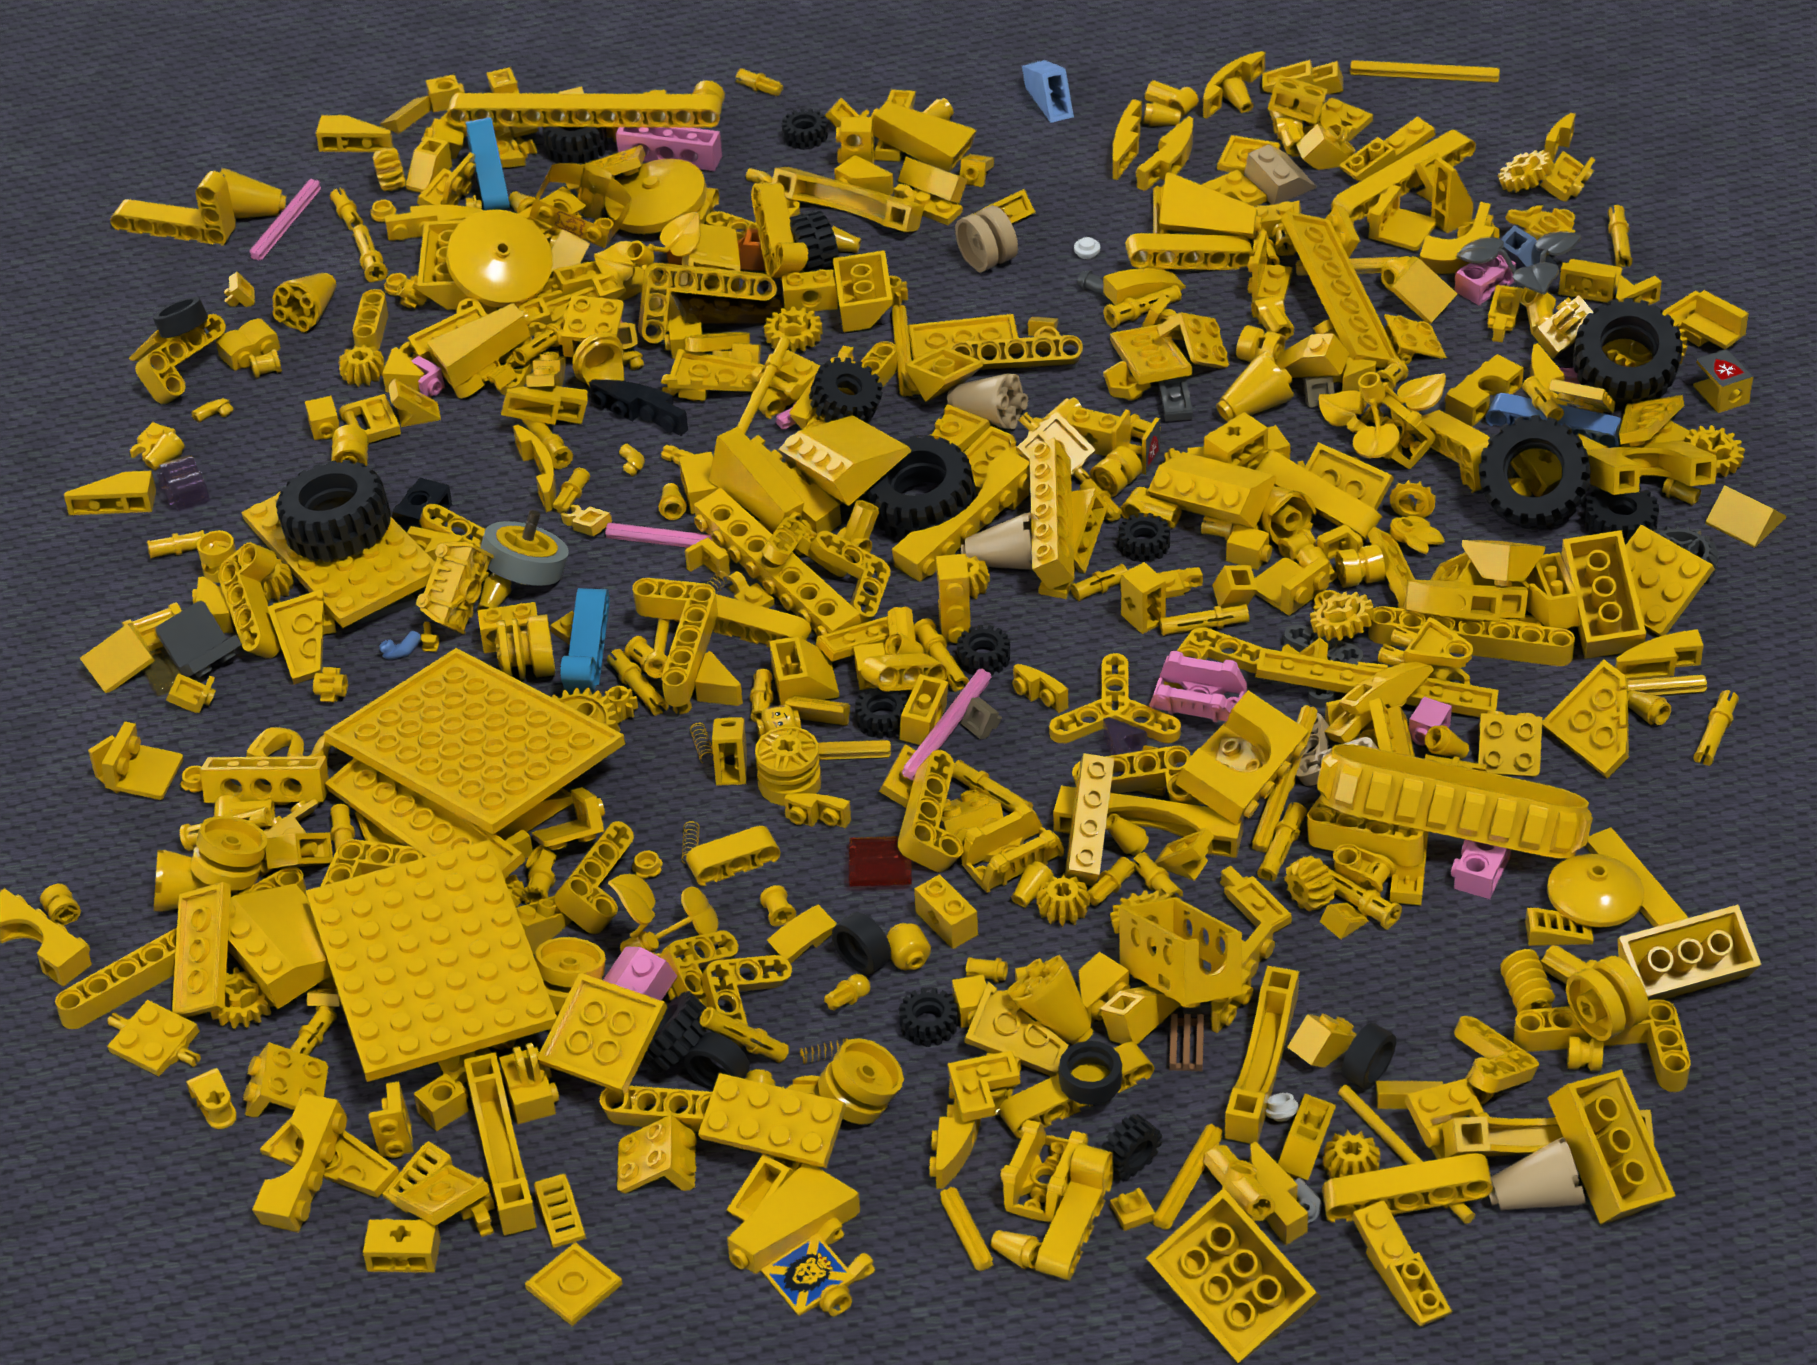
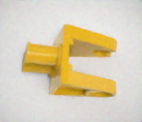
(1431, 647)

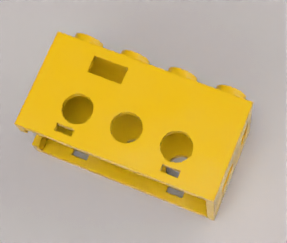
(1180, 957)

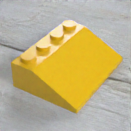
(843, 456)
(277, 942)
(1233, 1276)

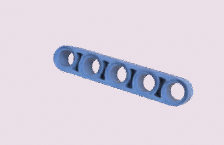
(1594, 425)

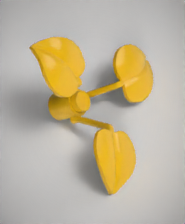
(679, 236)
(1379, 440)
(639, 904)

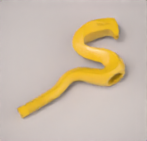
(277, 738)

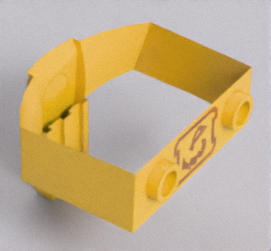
(593, 189)

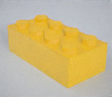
(1605, 594)

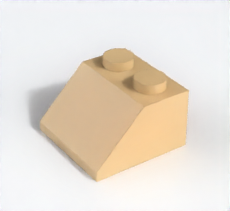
(1276, 174)

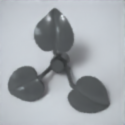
(1533, 277)

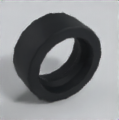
(180, 317)
(861, 943)
(721, 1050)
(1094, 1053)
(1369, 1055)

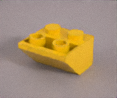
(801, 670)

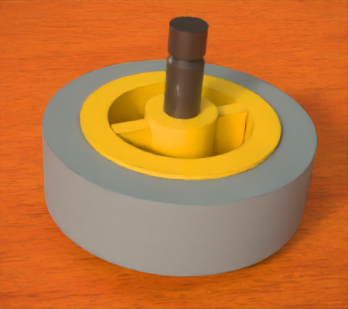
(525, 552)

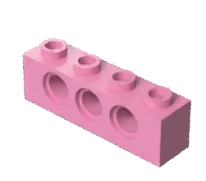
(687, 144)

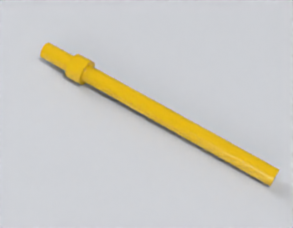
(773, 365)
(1394, 1142)

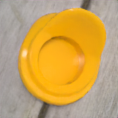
(599, 358)

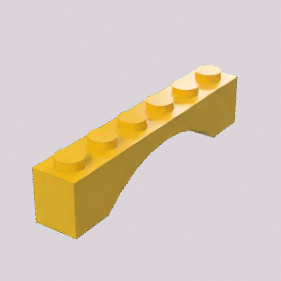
(843, 196)
(1005, 480)
(1160, 814)
(1268, 1038)
(1505, 1135)
(499, 1144)

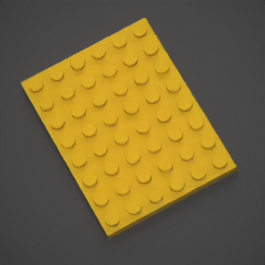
(474, 740)
(430, 960)

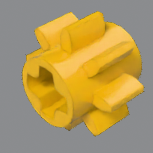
(898, 289)
(410, 295)
(330, 684)
(623, 701)

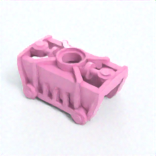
(1202, 684)

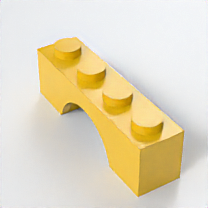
(60, 955)
(287, 1199)

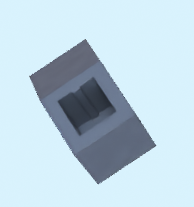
(1522, 249)

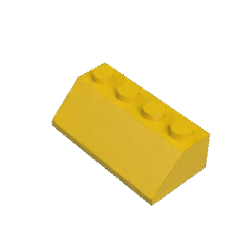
(433, 272)
(1213, 488)
(1691, 953)
(1611, 1146)

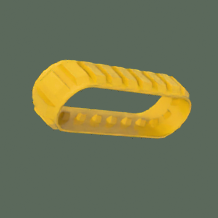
(1454, 801)

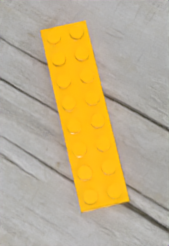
(1339, 288)
(412, 817)

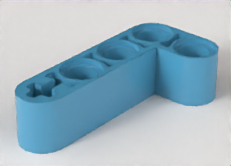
(488, 164)
(584, 663)

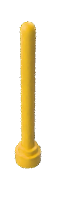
(657, 659)

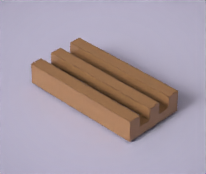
(1186, 1022)

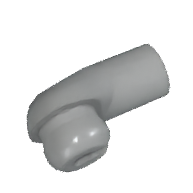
(1308, 1200)

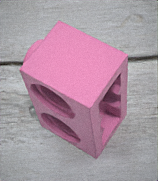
(1479, 280)
(1479, 868)

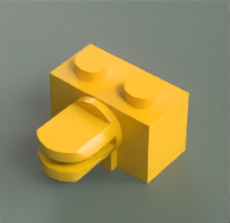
(1560, 330)
(528, 1084)

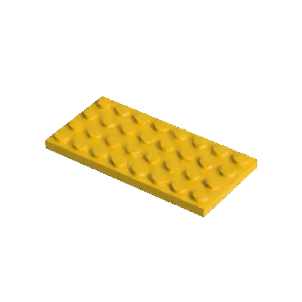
(351, 585)

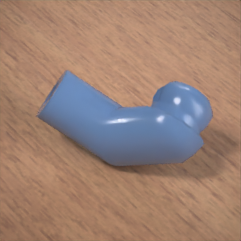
(403, 649)

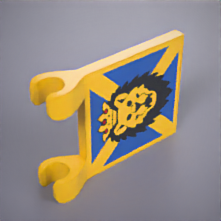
(813, 1266)

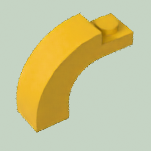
(1441, 253)

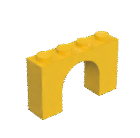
(1619, 468)
(1236, 792)

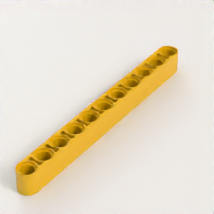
(586, 110)

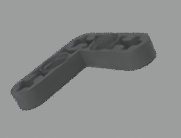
(1339, 652)

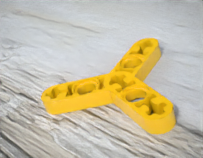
(1126, 712)

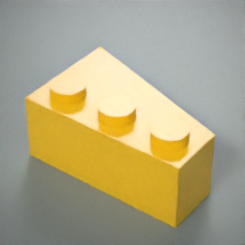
(1551, 593)

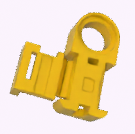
(495, 372)

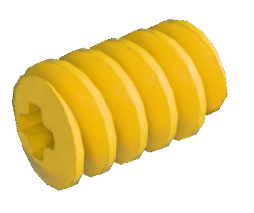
(1526, 981)

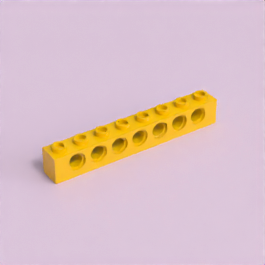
(791, 583)

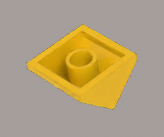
(1422, 290)
(940, 371)
(1743, 517)
(118, 658)

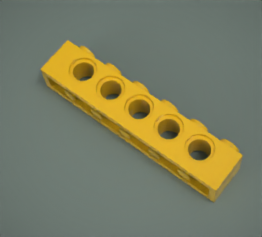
(1051, 514)

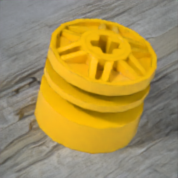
(526, 647)
(787, 763)

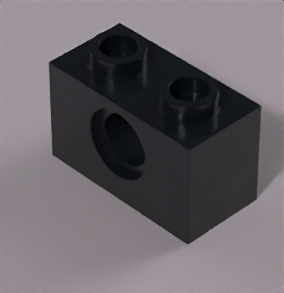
(422, 493)

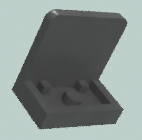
(195, 640)

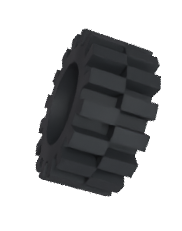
(804, 129)
(1146, 548)
(983, 639)
(876, 701)
(924, 1003)
(1132, 1145)

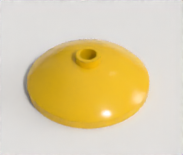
(1595, 890)

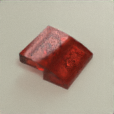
(878, 862)

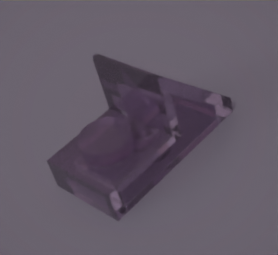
(1123, 737)

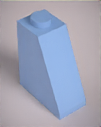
(1049, 89)

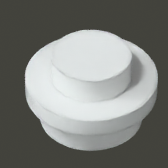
(1087, 248)
(1281, 1107)

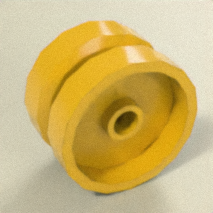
(229, 852)
(561, 962)
(1607, 998)
(863, 1078)

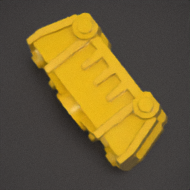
(1411, 424)
(454, 584)
(1004, 848)
(1026, 1167)

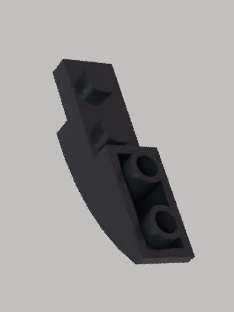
(637, 400)

